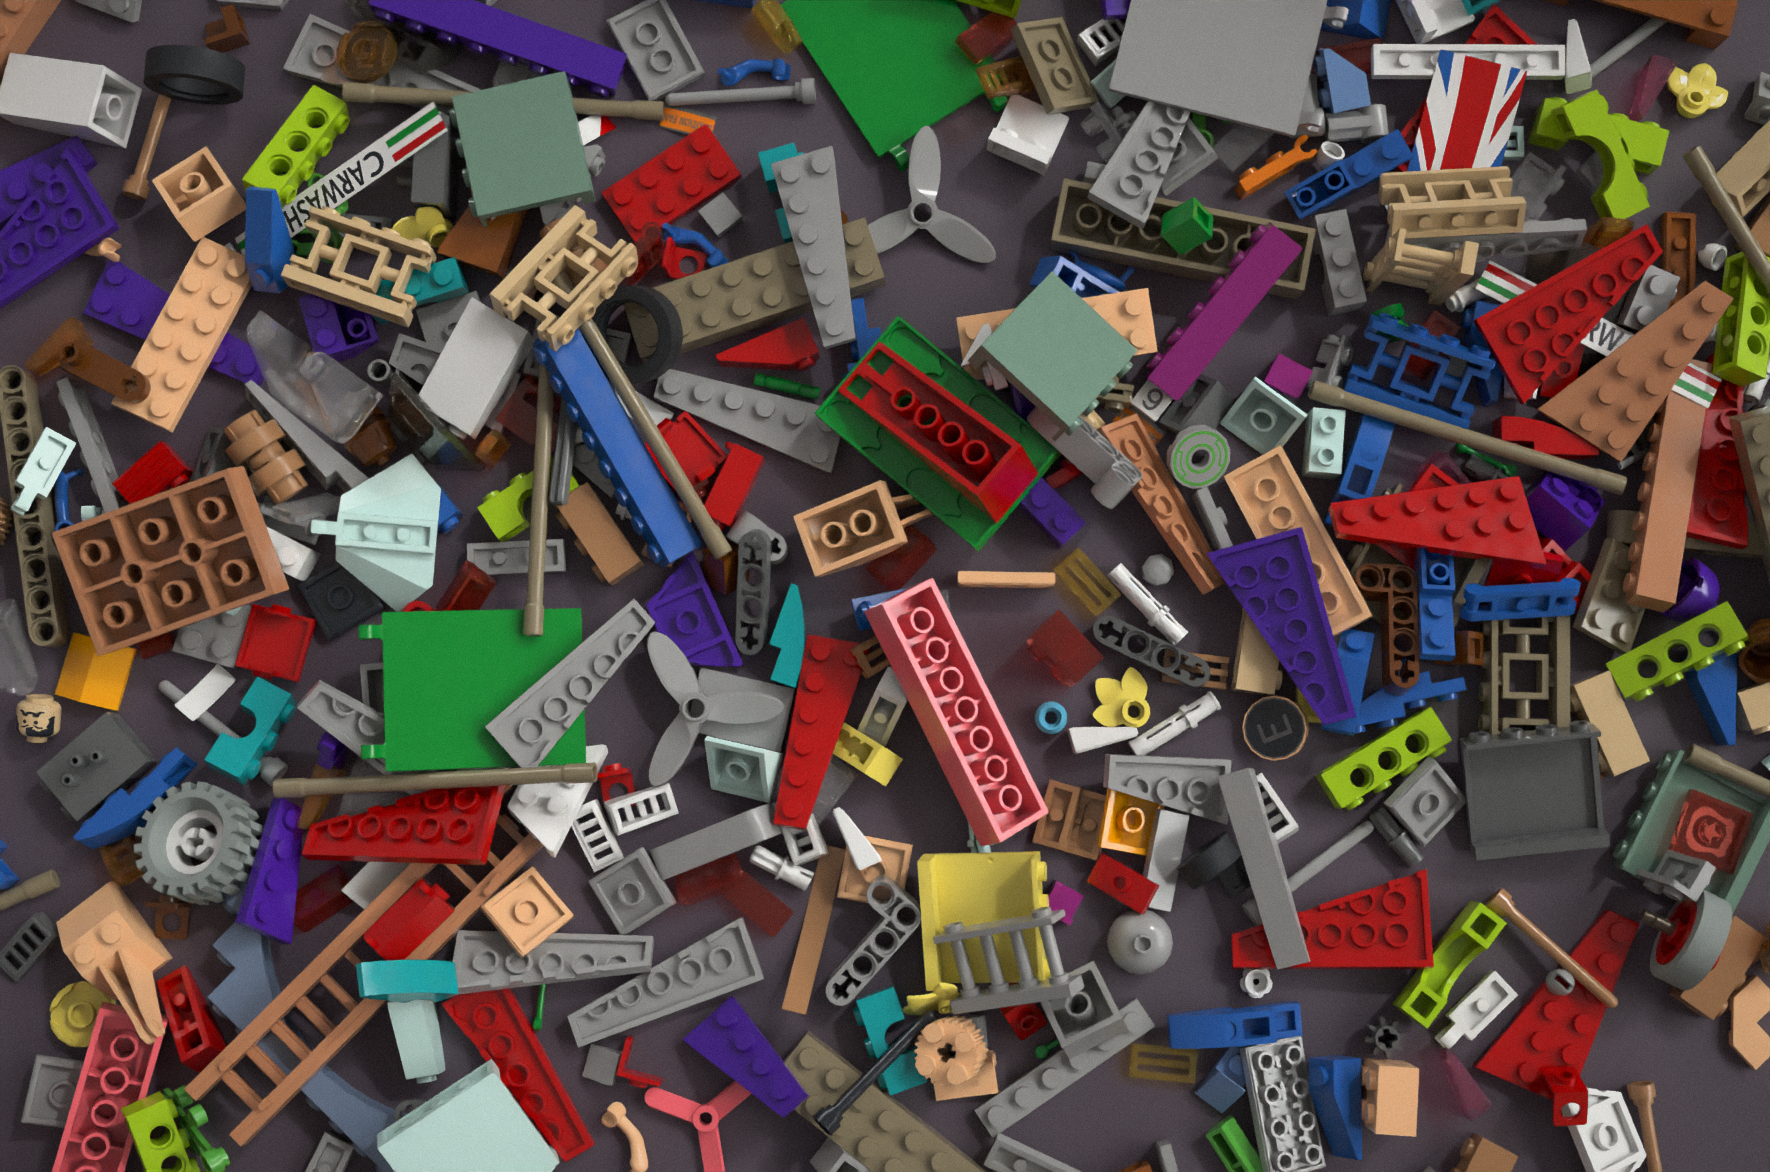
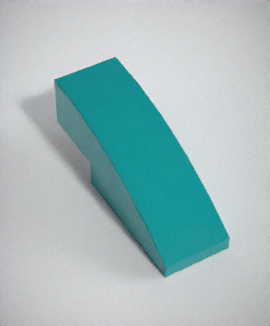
(790, 639)
(407, 980)

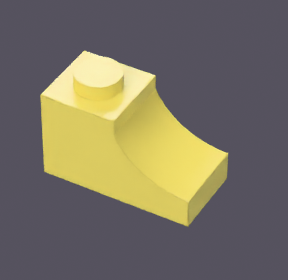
(866, 755)

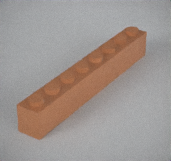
(1665, 502)

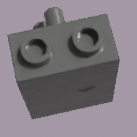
(435, 173)
(95, 766)

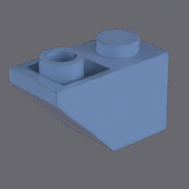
(1341, 82)

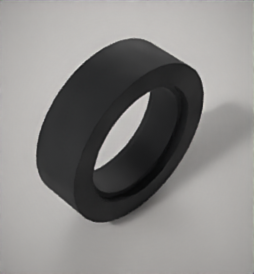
(194, 74)
(667, 321)

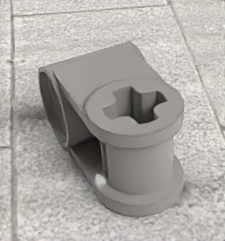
(746, 523)

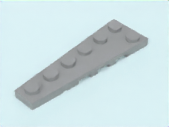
(316, 59)
(1140, 163)
(815, 221)
(1535, 239)
(756, 415)
(553, 703)
(350, 723)
(489, 962)
(687, 978)

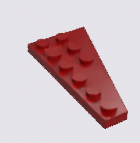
(1550, 319)
(1455, 520)
(419, 828)
(1358, 931)
(1558, 1028)

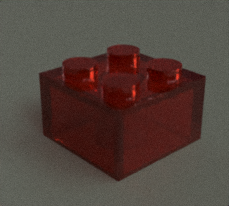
(1063, 650)

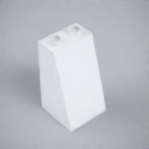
(69, 98)
(475, 368)

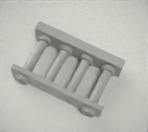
(1000, 993)

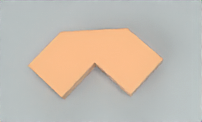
(1747, 1007)

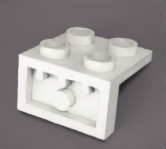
(1433, 17)
(1027, 134)

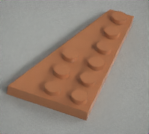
(1627, 387)

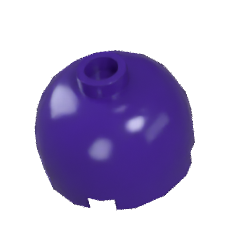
(1696, 592)

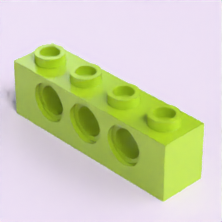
(297, 132)
(1744, 326)
(1719, 619)
(1336, 778)
(142, 1119)

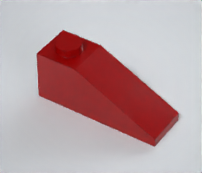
(777, 350)
(190, 1020)

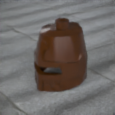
(373, 440)
(1755, 657)

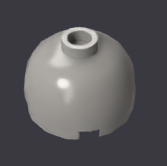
(1139, 942)

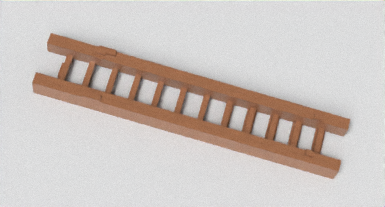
(360, 1014)

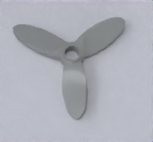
(924, 185)
(682, 684)

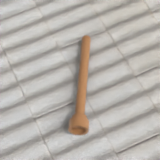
(137, 184)
(1502, 905)
(1642, 1095)

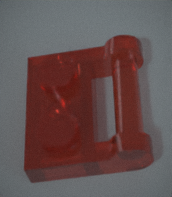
(648, 251)
(521, 417)

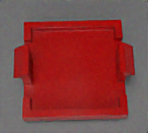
(692, 448)
(275, 642)

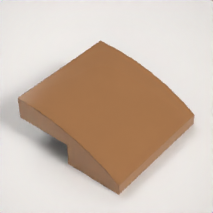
(1072, 820)

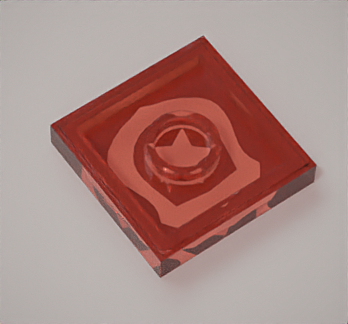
(1711, 831)

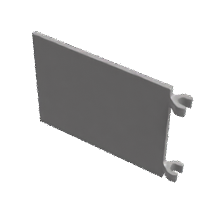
(1225, 58)

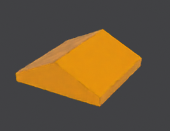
(94, 677)
(1127, 822)

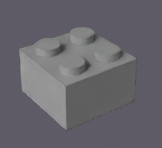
(1087, 1016)

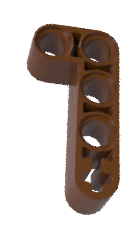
(1391, 627)

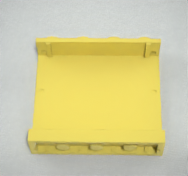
(977, 891)

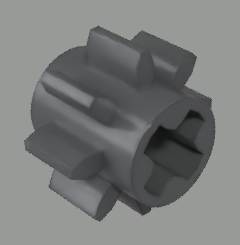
(1390, 1043)

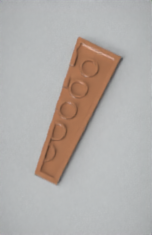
(1164, 501)

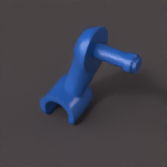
(734, 74)
(690, 237)
(1103, 275)
(61, 498)

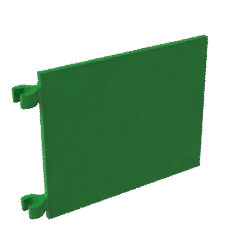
(891, 64)
(455, 675)

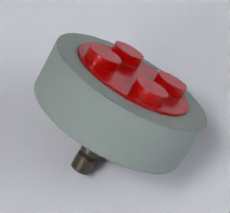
(1689, 939)

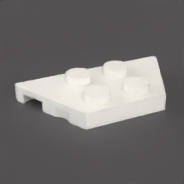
(551, 808)
(1609, 1136)

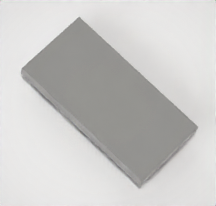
(1282, 1106)

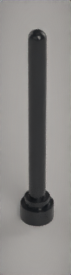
(831, 1116)

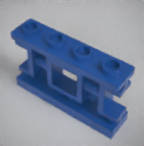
(1409, 394)

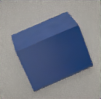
(1364, 19)

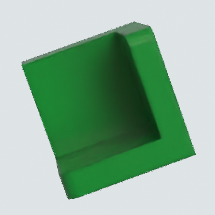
(1187, 226)

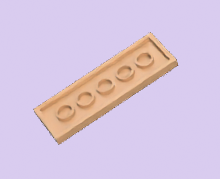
(1125, 311)
(188, 332)
(1278, 502)

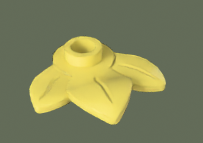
(1696, 90)
(426, 225)
(1118, 697)
(937, 1000)

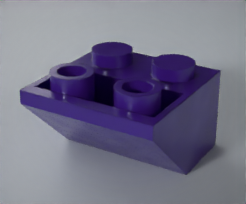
(337, 328)
(1563, 508)

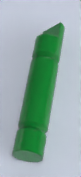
(787, 386)

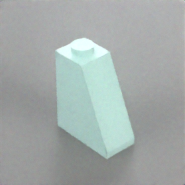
(418, 1038)

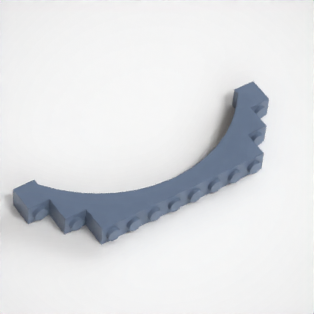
(248, 993)

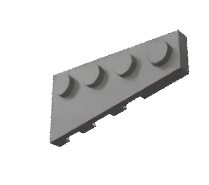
(417, 360)
(1171, 781)

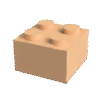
(199, 194)
(1390, 1096)

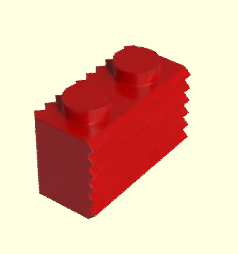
(153, 474)

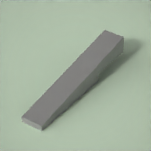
(320, 458)
(1264, 867)

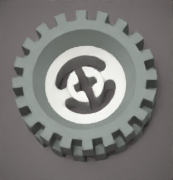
(177, 833)

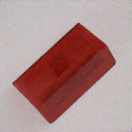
(901, 564)
(467, 589)
(709, 880)
(321, 899)

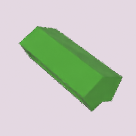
(1233, 1147)

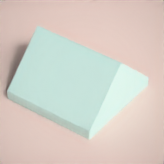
(1263, 417)
(742, 769)

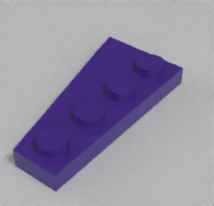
(273, 880)
(744, 1054)

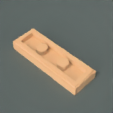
(1005, 579)

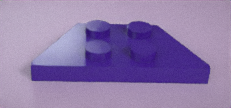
(692, 619)

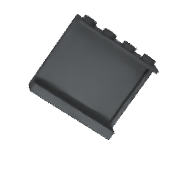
(1533, 791)

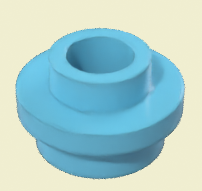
(1060, 714)

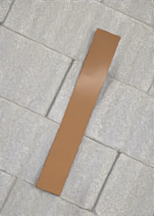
(813, 931)

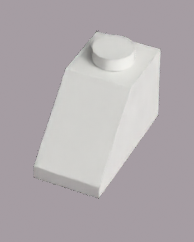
(884, 709)

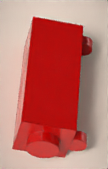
(733, 485)
(409, 921)

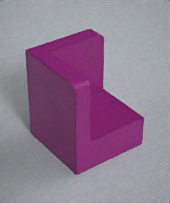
(1287, 376)
(1064, 898)

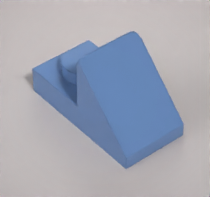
(1224, 1081)

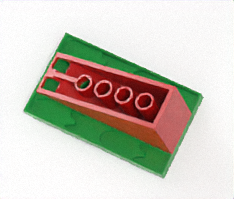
(938, 433)

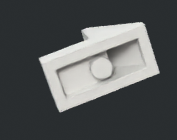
(990, 374)

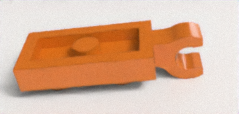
(1276, 166)

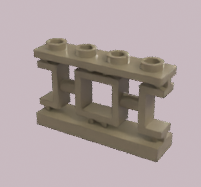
(1551, 673)

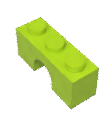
(505, 508)

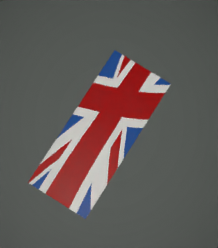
(1467, 114)

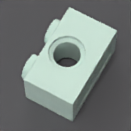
(1323, 443)

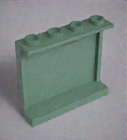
(521, 146)
(1057, 353)
(1657, 818)

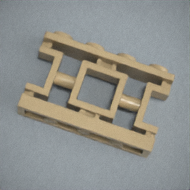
(1451, 202)
(547, 261)
(352, 290)

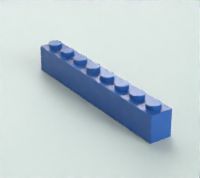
(619, 449)

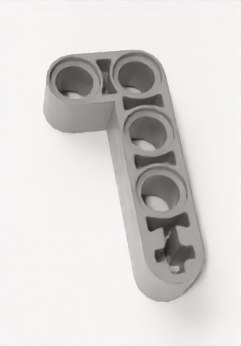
(1094, 456)
(715, 841)
(869, 946)

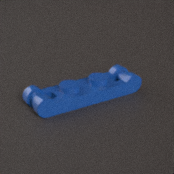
(1520, 600)

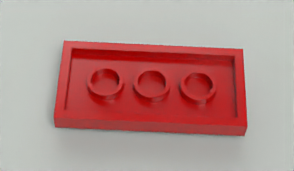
(672, 183)

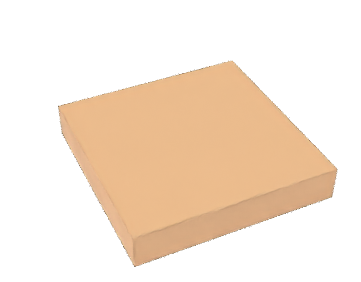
(894, 864)
(527, 912)

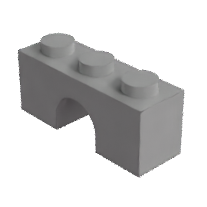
(1342, 277)

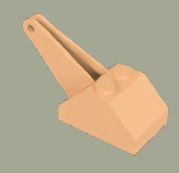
(855, 528)
(117, 954)

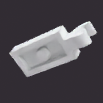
(1476, 1009)

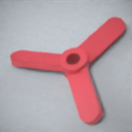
(691, 1112)

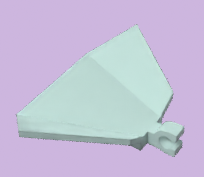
(389, 532)

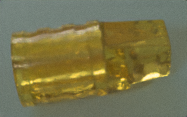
(777, 25)

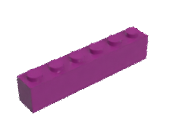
(1223, 311)

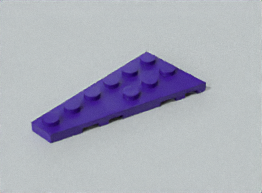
(52, 228)
(1283, 599)

